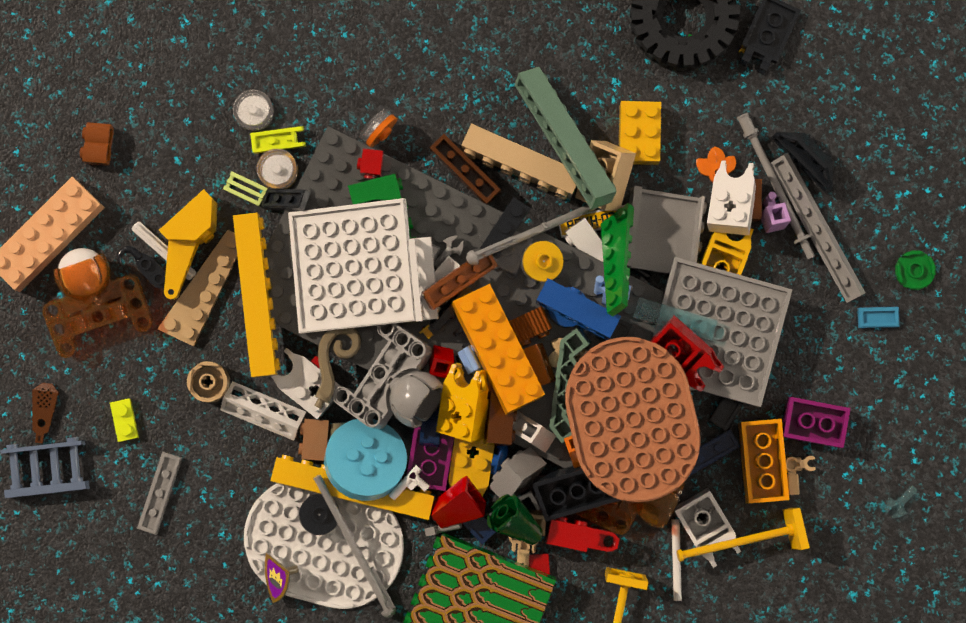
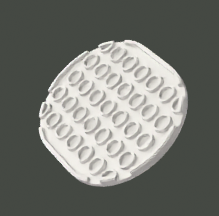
(325, 562)

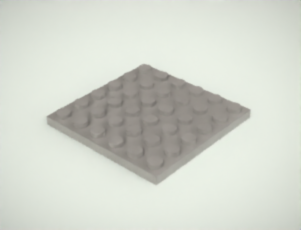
(747, 326)

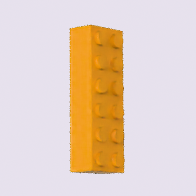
(497, 349)

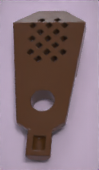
(42, 412)

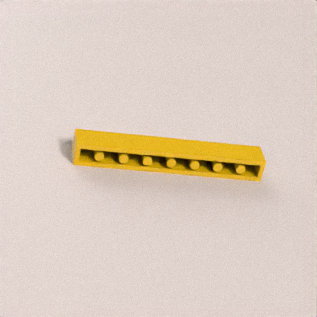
(255, 295)
(302, 474)

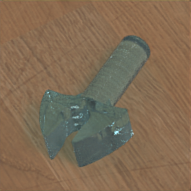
(900, 502)

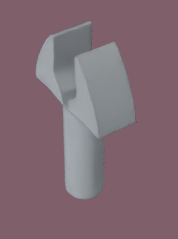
(448, 251)
(436, 529)

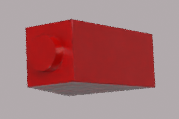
(458, 504)

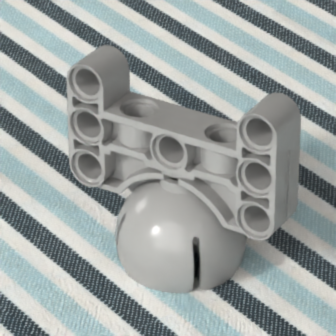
(402, 390)

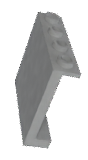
(664, 229)

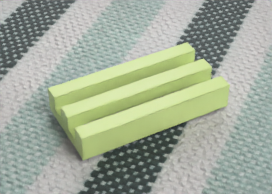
(230, 182)

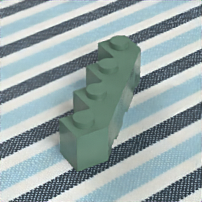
(569, 348)

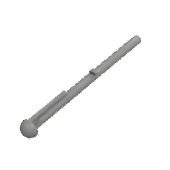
(474, 257)
(370, 573)

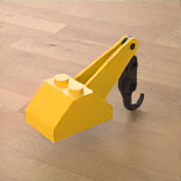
(185, 233)

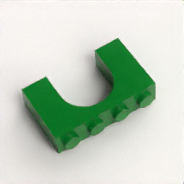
(378, 190)

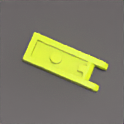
(276, 139)

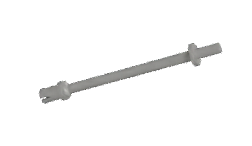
(751, 134)

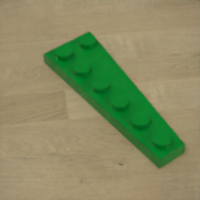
(616, 256)

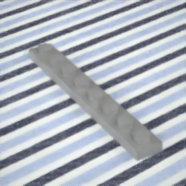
(817, 228)

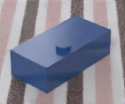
(577, 309)

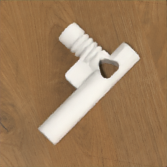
(410, 483)

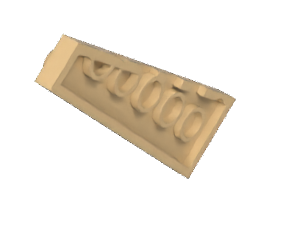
(195, 304)

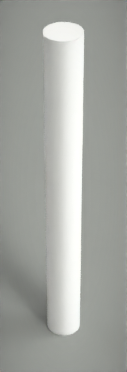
(676, 564)

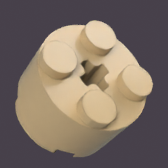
(202, 372)

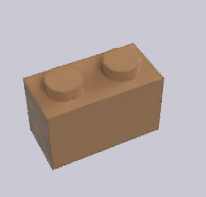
(314, 439)

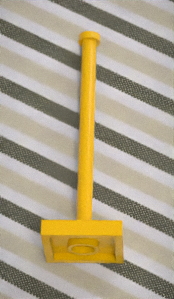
(794, 529)
(625, 580)

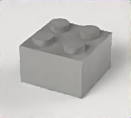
(517, 473)

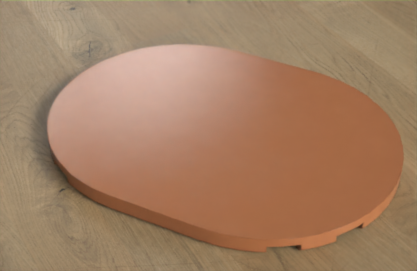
(632, 419)

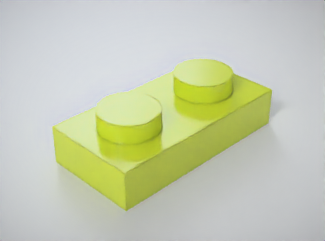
(124, 420)

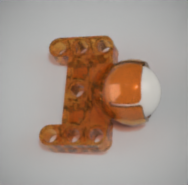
(84, 280)

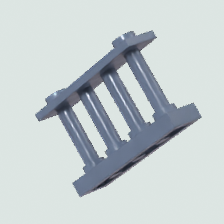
(36, 486)

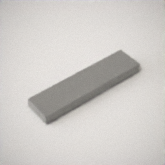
(159, 493)

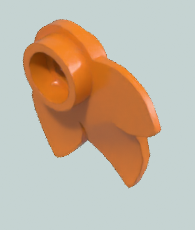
(711, 165)

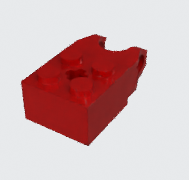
(689, 350)
(578, 535)

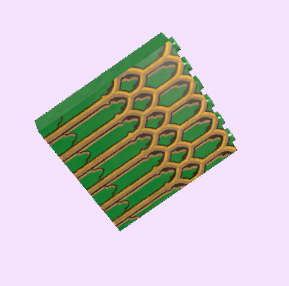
(478, 587)

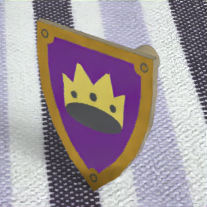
(277, 577)

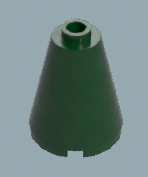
(514, 520)

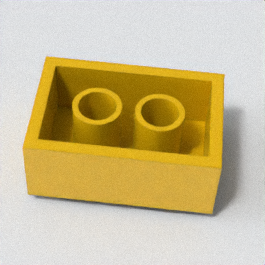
(641, 130)

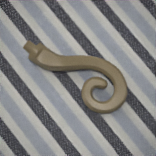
(327, 384)

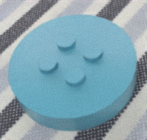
(365, 460)

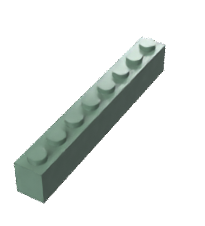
(565, 138)

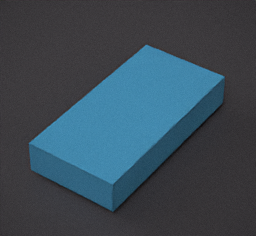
(878, 317)

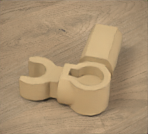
(796, 464)

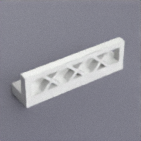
(422, 275)
(260, 413)

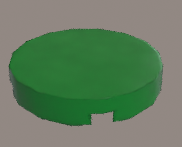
(915, 270)

